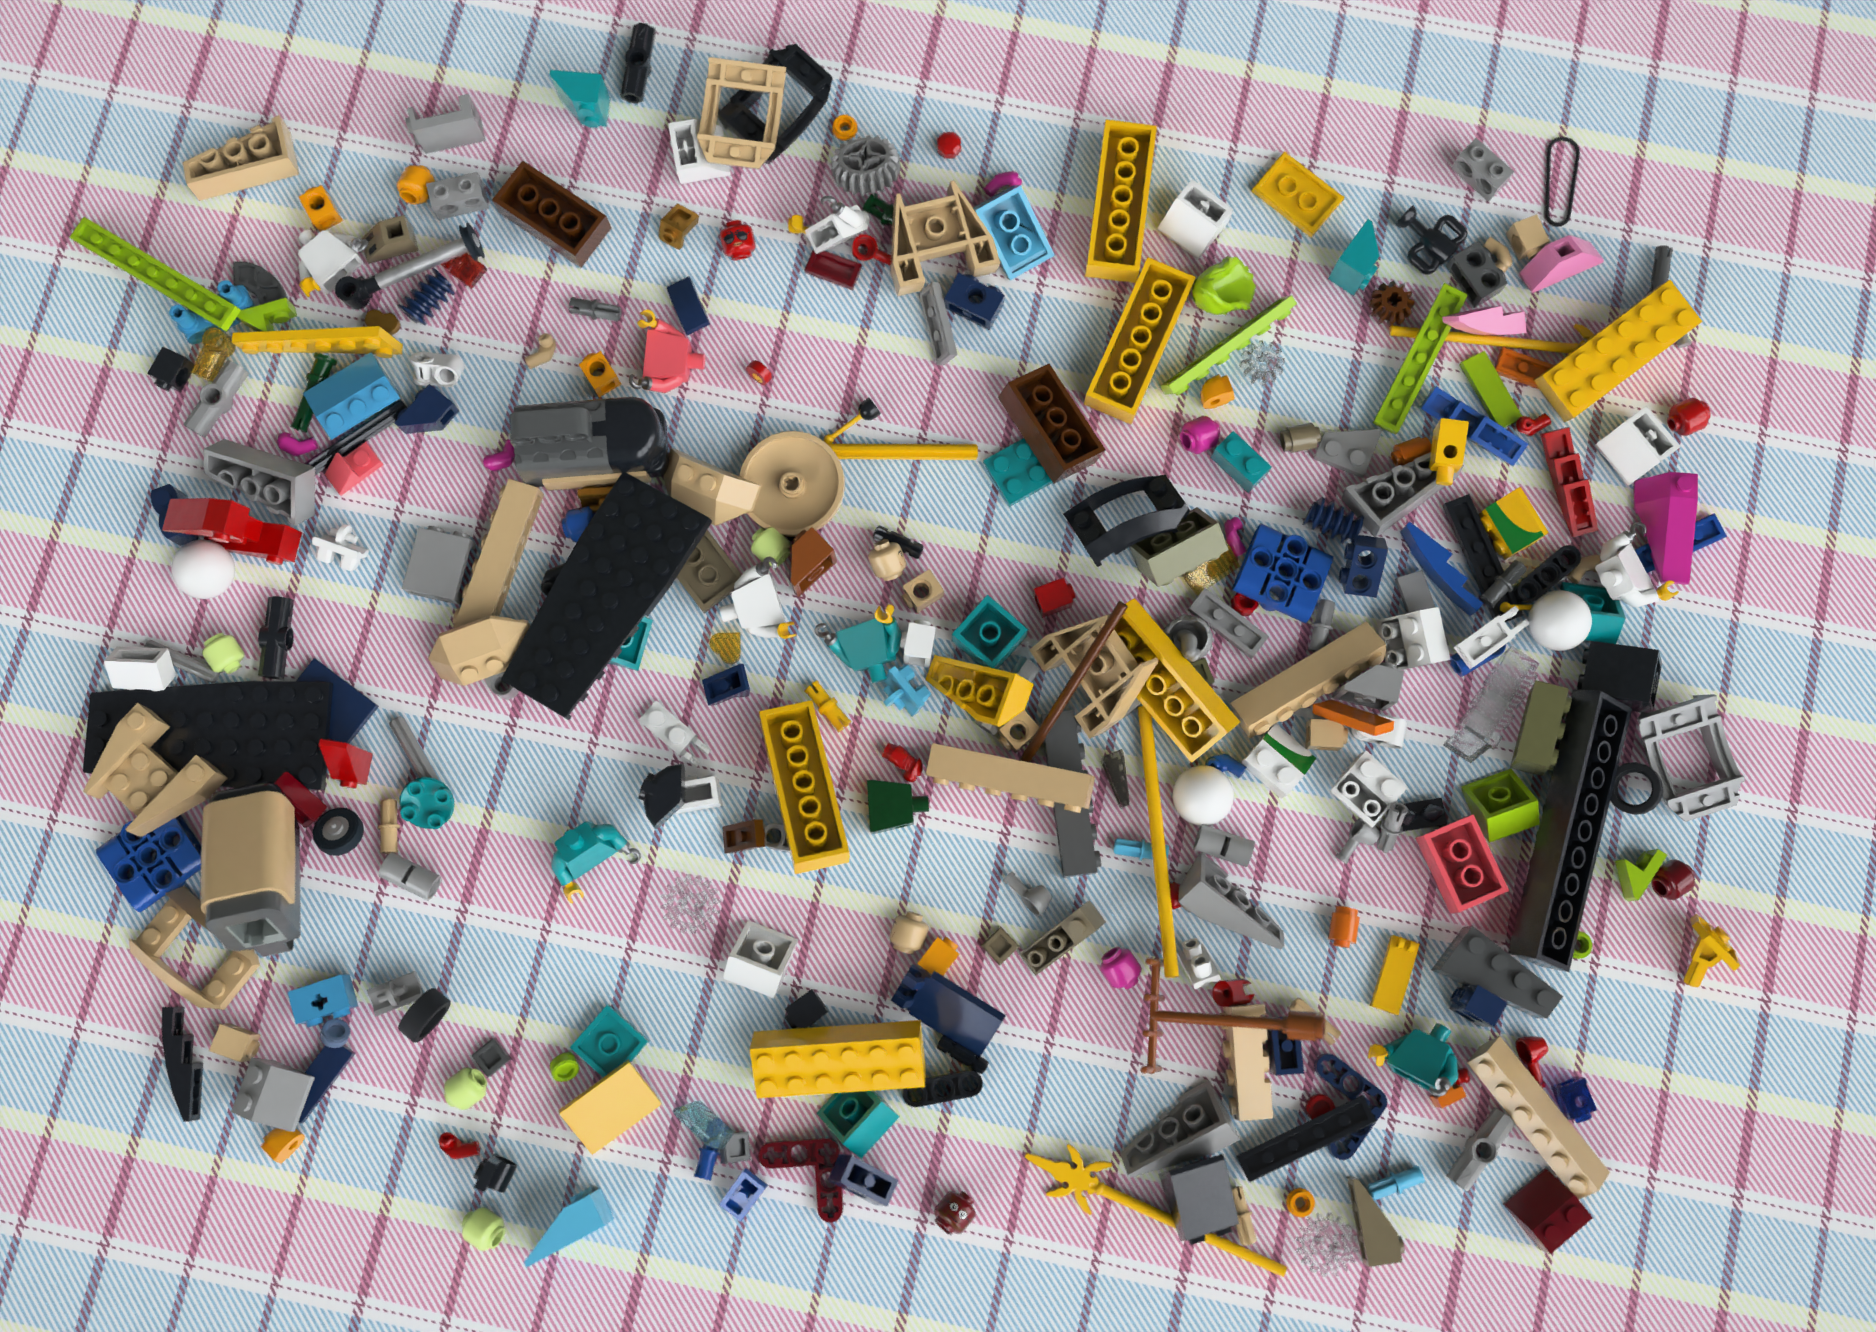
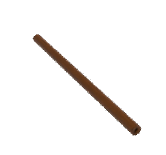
(1074, 681)

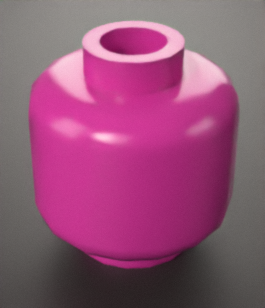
(1200, 434)
(1120, 968)

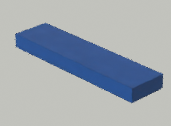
(1707, 531)

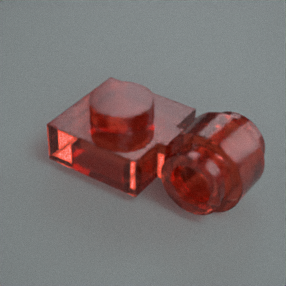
(465, 269)

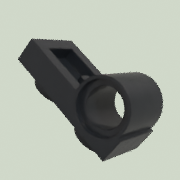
(494, 1173)

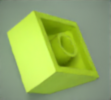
(1501, 805)

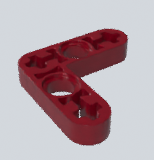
(813, 1158)

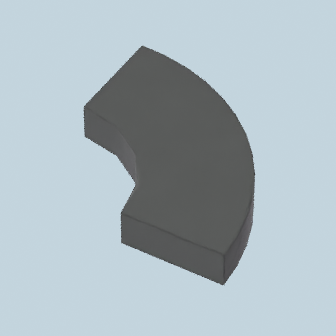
(258, 282)

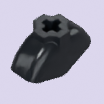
(663, 794)

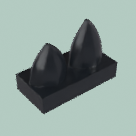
(1424, 814)

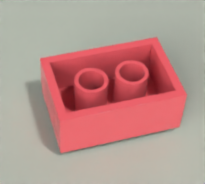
(1462, 864)

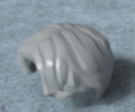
(1195, 626)

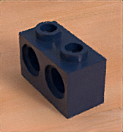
(1369, 566)
(1477, 1005)

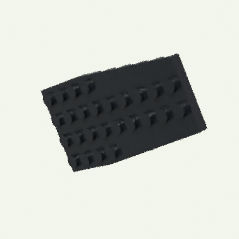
(604, 592)
(240, 727)

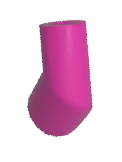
(1002, 179)
(294, 447)
(500, 460)

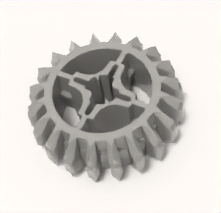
(865, 165)

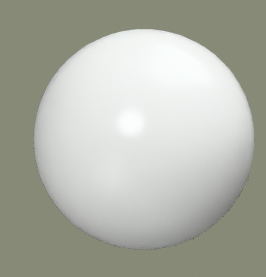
(203, 569)
(1560, 620)
(1203, 795)

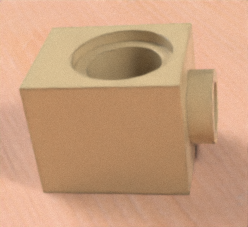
(1527, 237)
(927, 581)
(1026, 723)
(1325, 735)
(235, 1042)

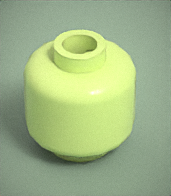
(770, 543)
(223, 653)
(465, 1088)
(483, 1229)

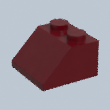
(1547, 1211)

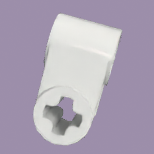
(432, 369)
(1391, 739)

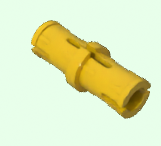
(827, 706)

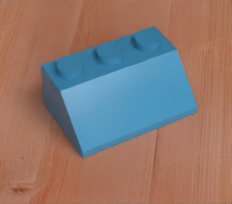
(351, 395)

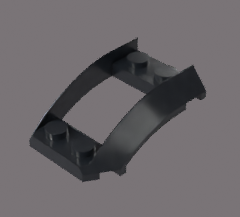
(806, 73)
(1102, 543)

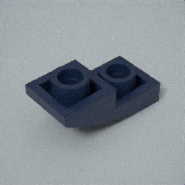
(688, 305)

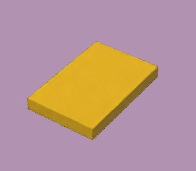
(1297, 194)
(610, 1107)

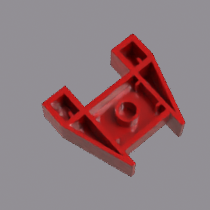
(233, 528)

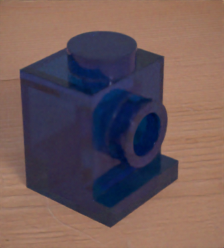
(1567, 1092)

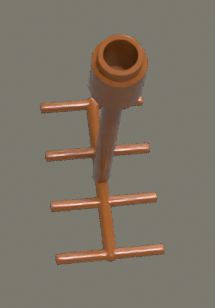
(1297, 1025)

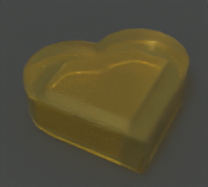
(727, 645)

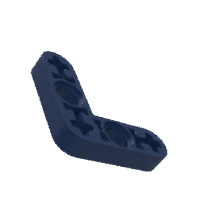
(1372, 1090)

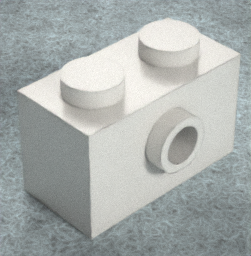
(918, 643)
(140, 668)
(701, 794)

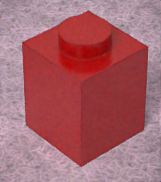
(1054, 597)

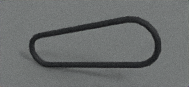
(1548, 180)

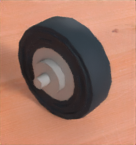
(338, 831)

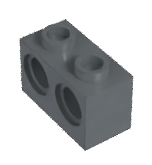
(1470, 276)

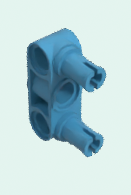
(194, 326)

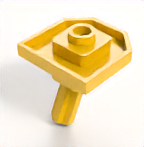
(1708, 950)

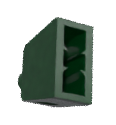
(892, 805)

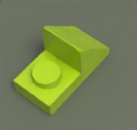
(263, 316)
(1636, 879)

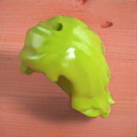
(1224, 287)

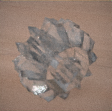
(1262, 354)

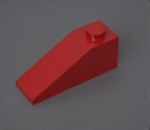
(346, 763)

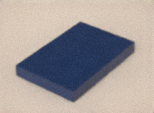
(349, 706)

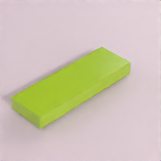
(1490, 389)

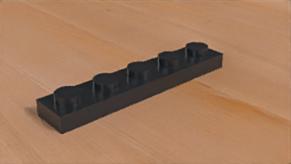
(1477, 549)
(1306, 1139)

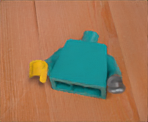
(867, 644)
(584, 849)
(1421, 1059)

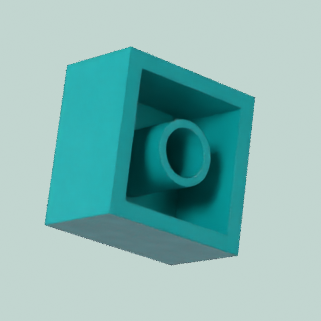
(989, 634)

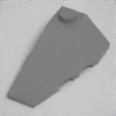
(1187, 1132)

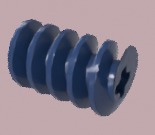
(427, 298)
(1333, 520)

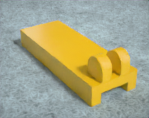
(1394, 974)

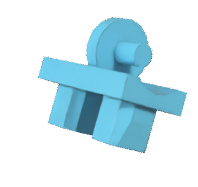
(901, 692)

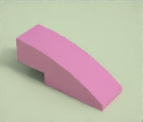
(1488, 321)

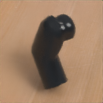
(549, 578)

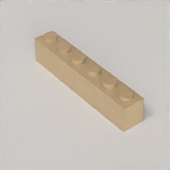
(500, 552)
(1308, 680)
(1010, 776)
(1538, 1118)

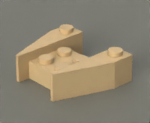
(935, 231)
(1110, 681)
(144, 778)

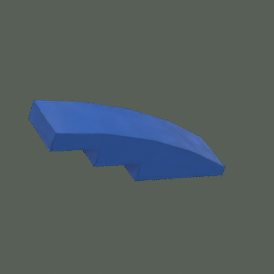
(1481, 429)
(1433, 561)

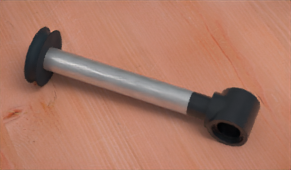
(365, 287)

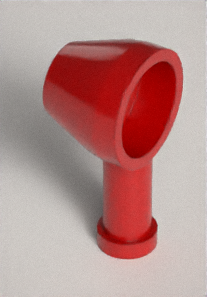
(871, 248)
(1530, 1051)

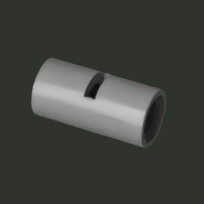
(1224, 845)
(410, 876)

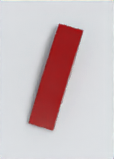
(1569, 483)

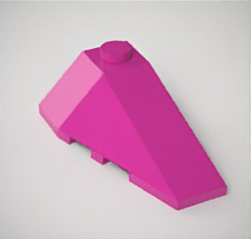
(1669, 512)

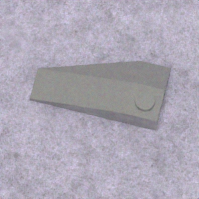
(1217, 901)

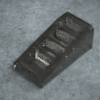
(1116, 774)

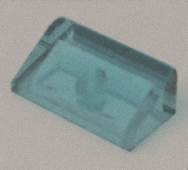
(704, 1124)

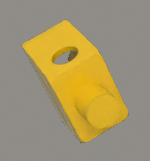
(1448, 439)

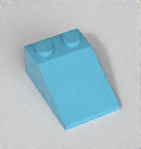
(1016, 247)
(580, 1218)

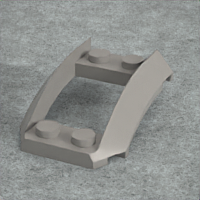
(1681, 718)

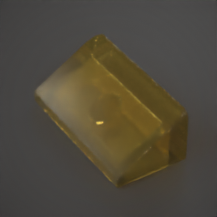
(1211, 571)

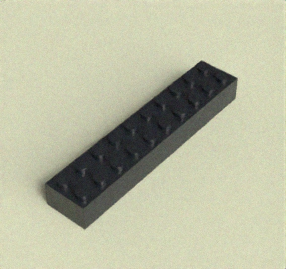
(1570, 830)

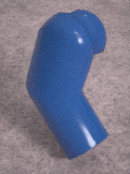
(1226, 763)

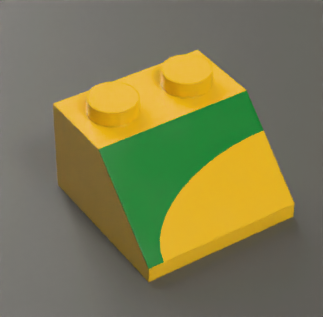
(1512, 524)

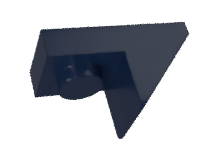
(726, 685)

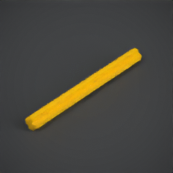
(906, 451)

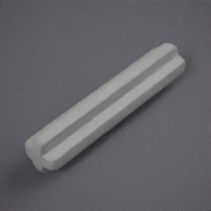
(187, 663)
(412, 748)

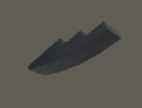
(183, 1075)

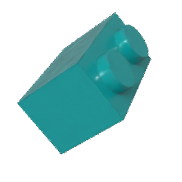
(1241, 462)

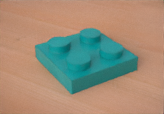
(1017, 472)
(609, 1042)

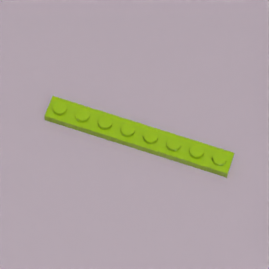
(155, 274)

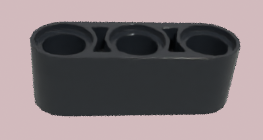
(1554, 568)
(957, 1091)

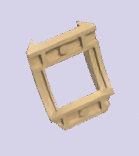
(743, 77)
(163, 931)

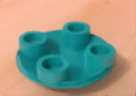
(426, 803)

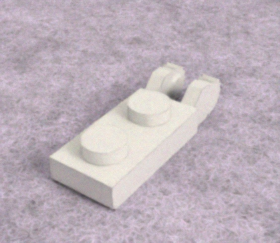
(1489, 639)
(672, 731)

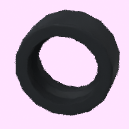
(1652, 801)
(424, 1015)

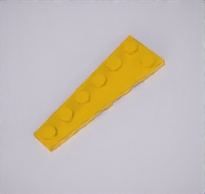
(330, 340)

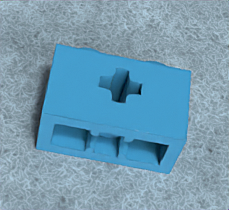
(306, 1000)

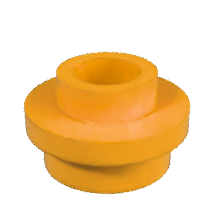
(841, 121)
(1308, 1206)

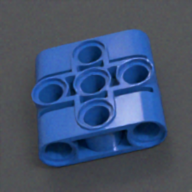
(1292, 594)
(148, 880)

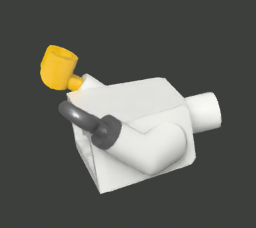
(834, 229)
(327, 259)
(1624, 573)
(758, 603)

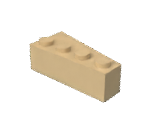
(244, 162)
(1247, 1066)

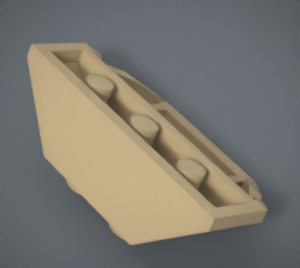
(709, 488)
(477, 649)

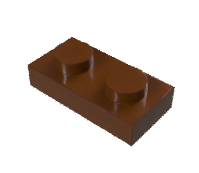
(743, 836)

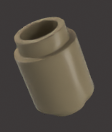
(1300, 437)

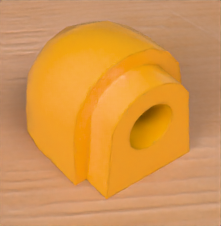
(1216, 392)
(281, 1143)

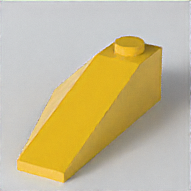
(981, 691)

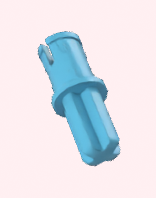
(1135, 848)
(1396, 1183)

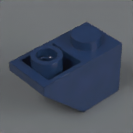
(427, 412)

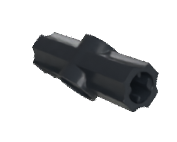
(636, 75)
(276, 637)

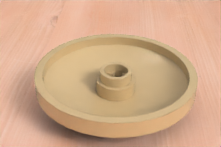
(798, 482)

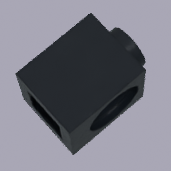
(170, 370)
(805, 1010)

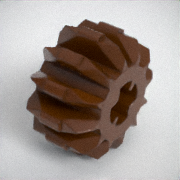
(1398, 298)

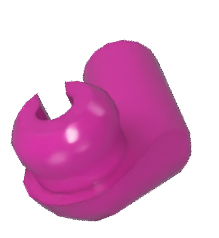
(1232, 537)

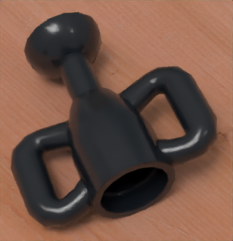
(1433, 241)

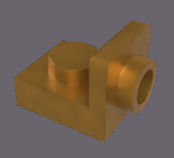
(676, 225)

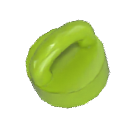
(564, 1067)

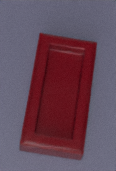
(833, 269)

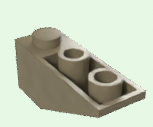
(1062, 937)

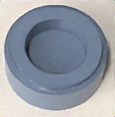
(335, 1033)

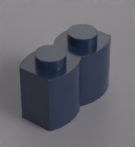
(160, 501)

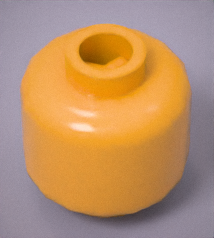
(413, 183)

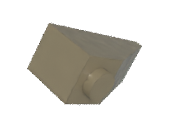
(1375, 1234)

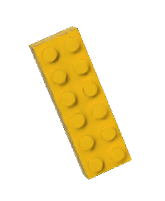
(1121, 201)
(1139, 340)
(1617, 351)
(1175, 690)
(804, 787)
(838, 1059)

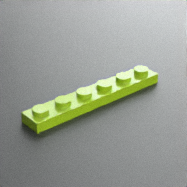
(1237, 340)
(1419, 359)

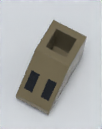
(390, 239)

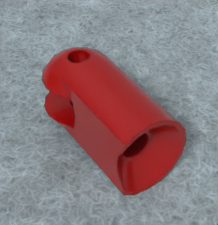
(1231, 993)

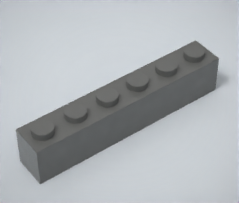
(1073, 829)

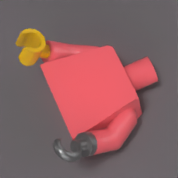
(666, 357)

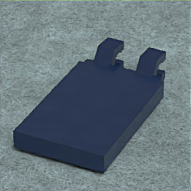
(948, 1009)

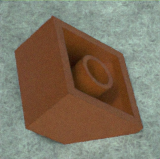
(810, 560)

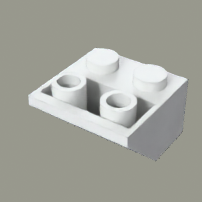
(689, 156)
(1195, 219)
(1637, 445)
(1414, 638)
(1368, 788)

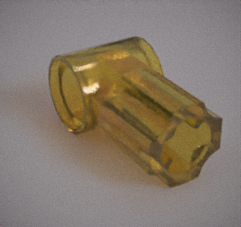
(212, 357)

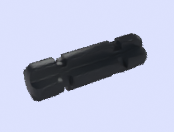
(914, 549)
(962, 1054)

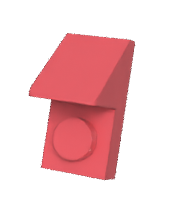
(353, 468)

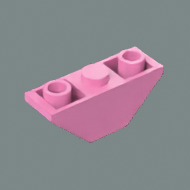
(1559, 261)

